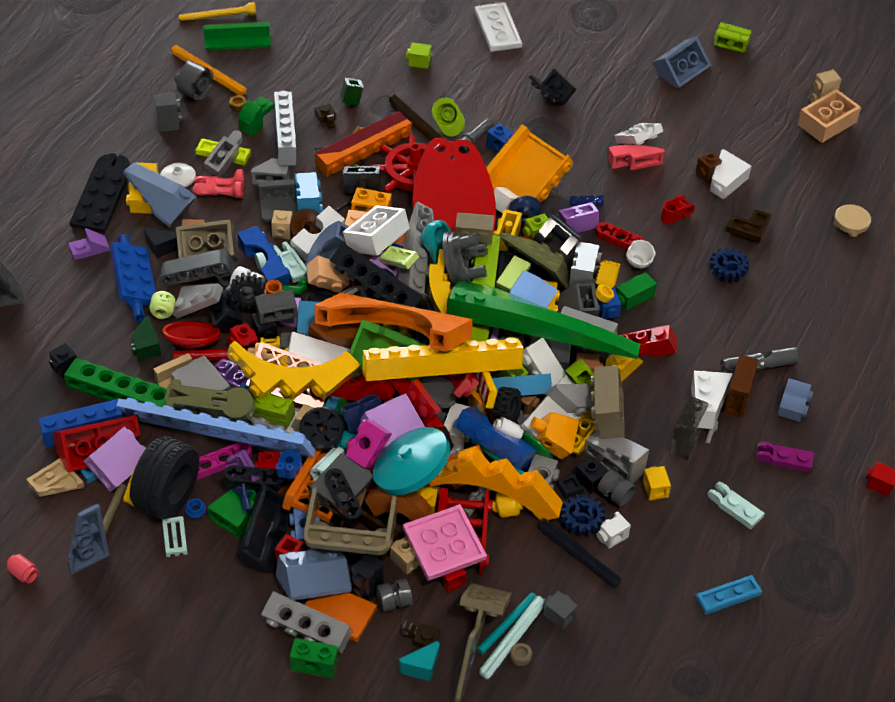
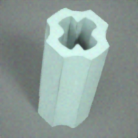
(322, 465)

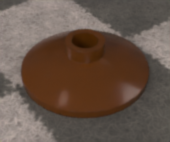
(304, 218)

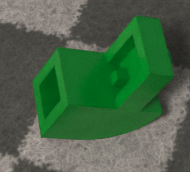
(252, 115)

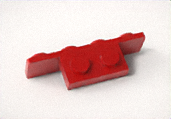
(421, 401)

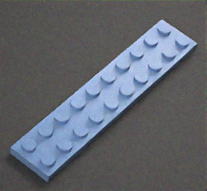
(219, 428)

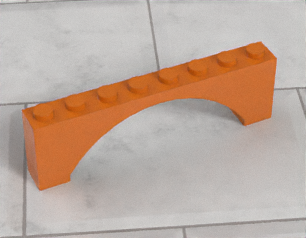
(442, 329)

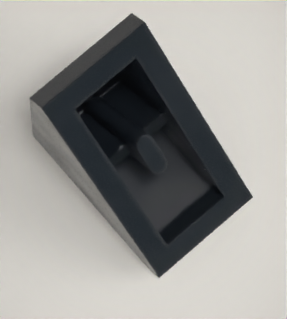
(160, 241)

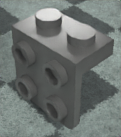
(277, 196)

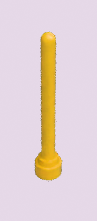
(248, 9)

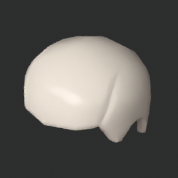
(640, 254)

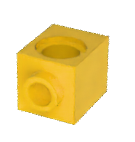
(656, 483)

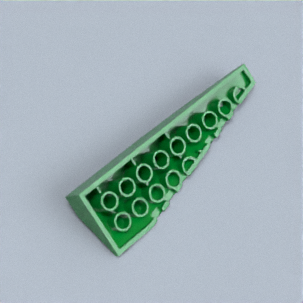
(512, 313)

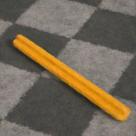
(218, 76)

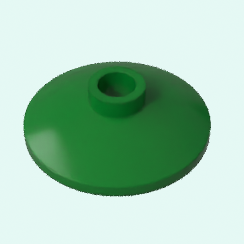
(541, 449)

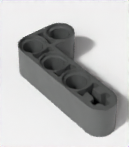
(198, 266)

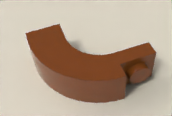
(337, 334)
(410, 504)

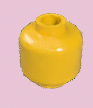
(506, 506)

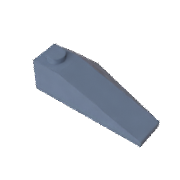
(165, 196)

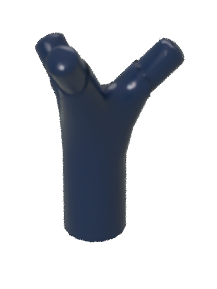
(244, 497)

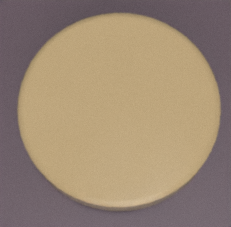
(852, 219)

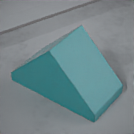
(421, 662)

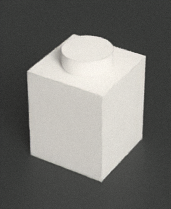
(503, 198)

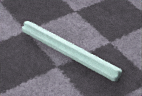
(512, 637)

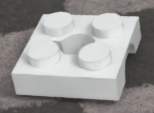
(639, 133)

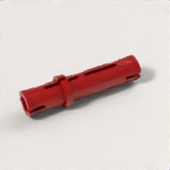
(210, 354)

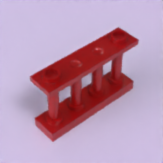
(447, 502)

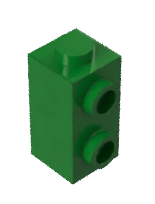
(636, 291)

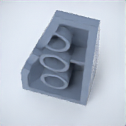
(88, 540)

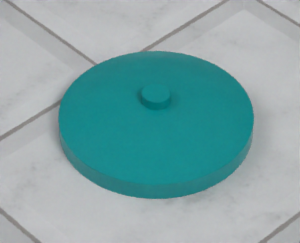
(411, 461)

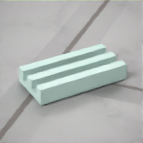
(176, 550)

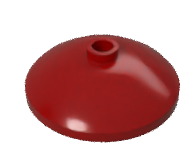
(191, 334)

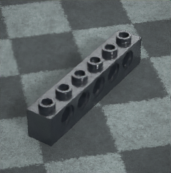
(346, 256)

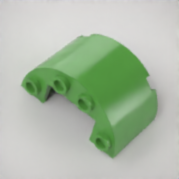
(374, 336)

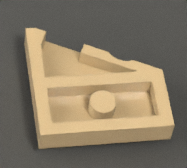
(54, 480)

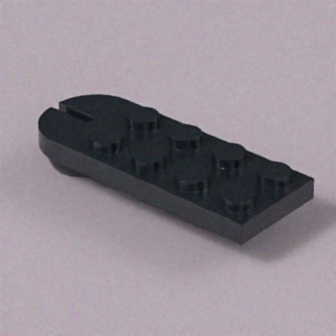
(101, 194)

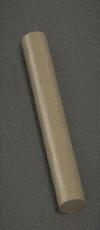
(113, 506)

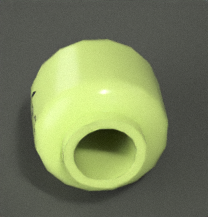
(162, 304)

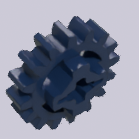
(729, 264)
(582, 514)

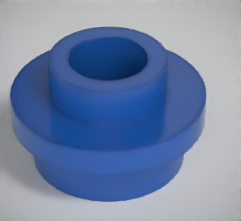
(195, 504)

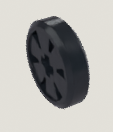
(333, 425)

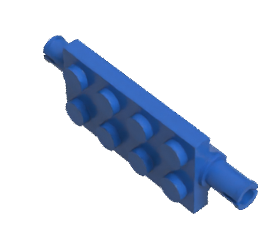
(133, 275)

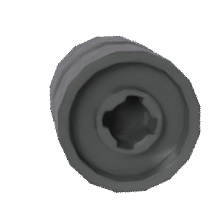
(619, 490)
(394, 595)

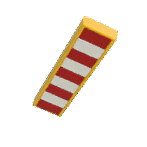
(487, 388)

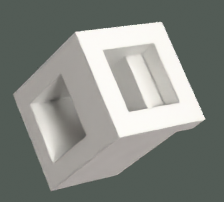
(614, 530)

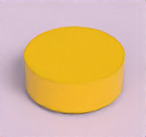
(604, 293)

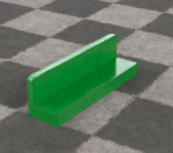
(237, 36)

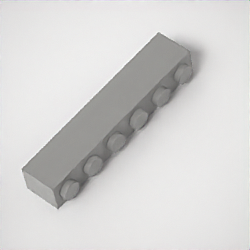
(285, 128)

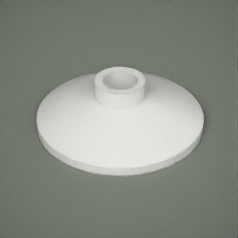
(179, 173)

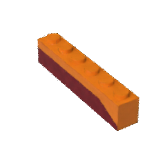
(362, 143)

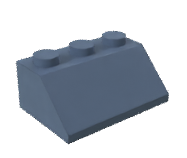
(682, 62)
(313, 573)

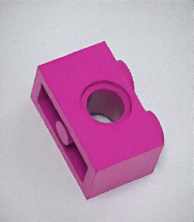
(378, 438)

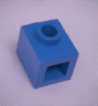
(610, 309)

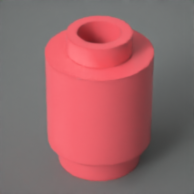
(22, 568)

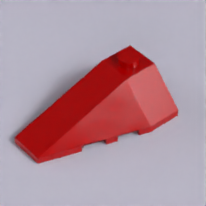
(360, 388)
(80, 442)

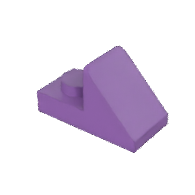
(91, 245)

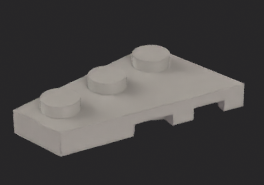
(196, 297)

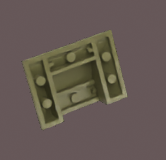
(541, 255)

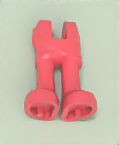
(228, 186)

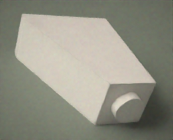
(729, 174)

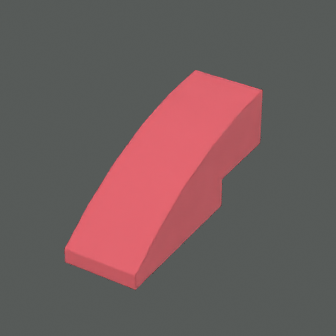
(634, 156)

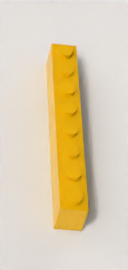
(425, 361)

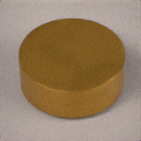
(237, 102)

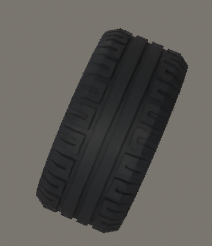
(164, 477)

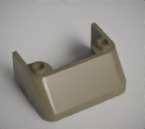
(321, 536)

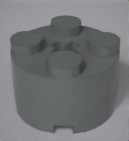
(194, 80)

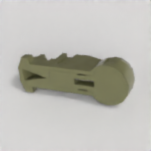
(231, 404)

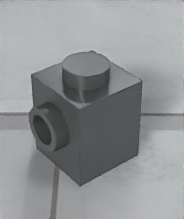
(560, 609)

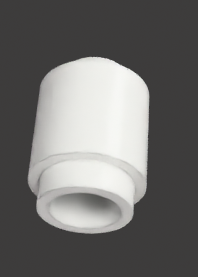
(508, 427)

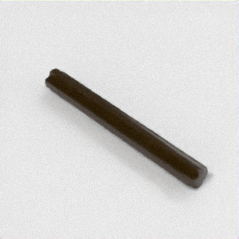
(414, 117)

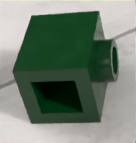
(351, 91)

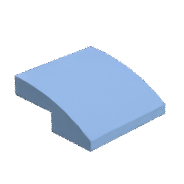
(533, 289)

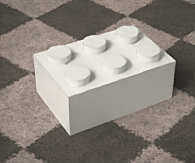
(376, 230)

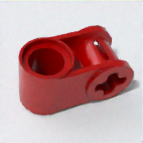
(676, 210)

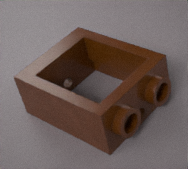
(741, 386)

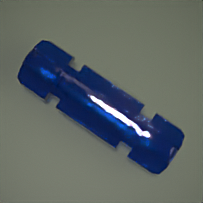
(583, 199)

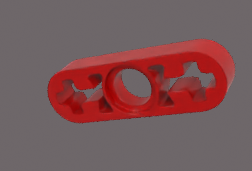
(605, 230)

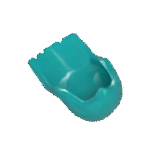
(432, 238)

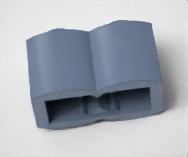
(794, 400)

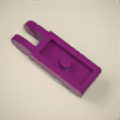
(785, 456)

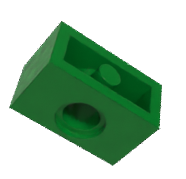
(314, 658)

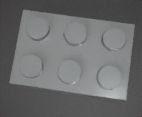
(597, 321)

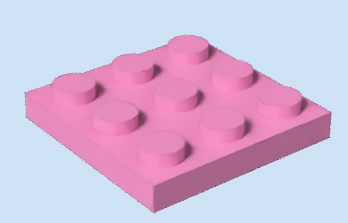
(444, 542)

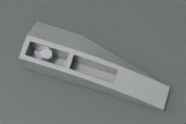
(418, 274)

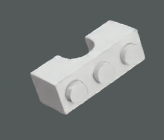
(304, 240)

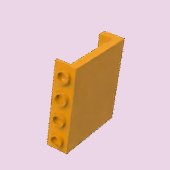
(528, 166)

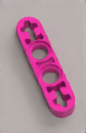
(217, 465)

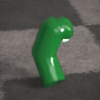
(299, 288)

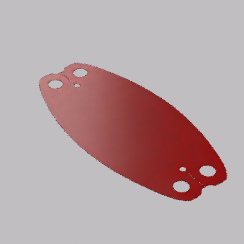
(454, 184)

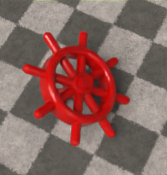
(409, 165)

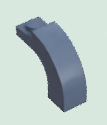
(327, 242)

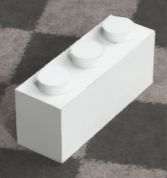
(541, 360)

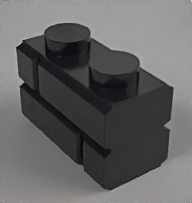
(367, 575)

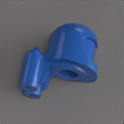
(289, 464)

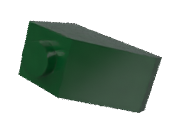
(145, 341)

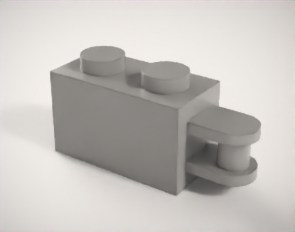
(223, 154)

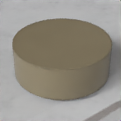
(521, 654)

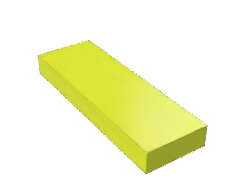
(206, 146)

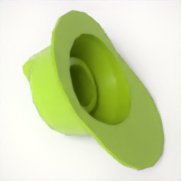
(448, 117)

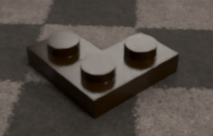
(751, 229)

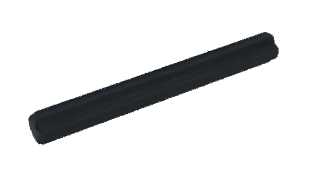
(579, 552)

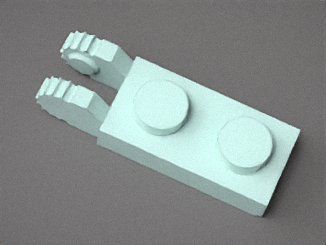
(292, 261)
(735, 505)

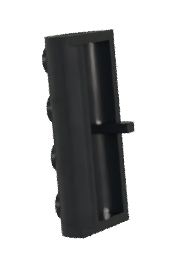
(264, 530)

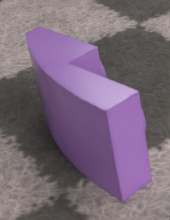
(231, 373)

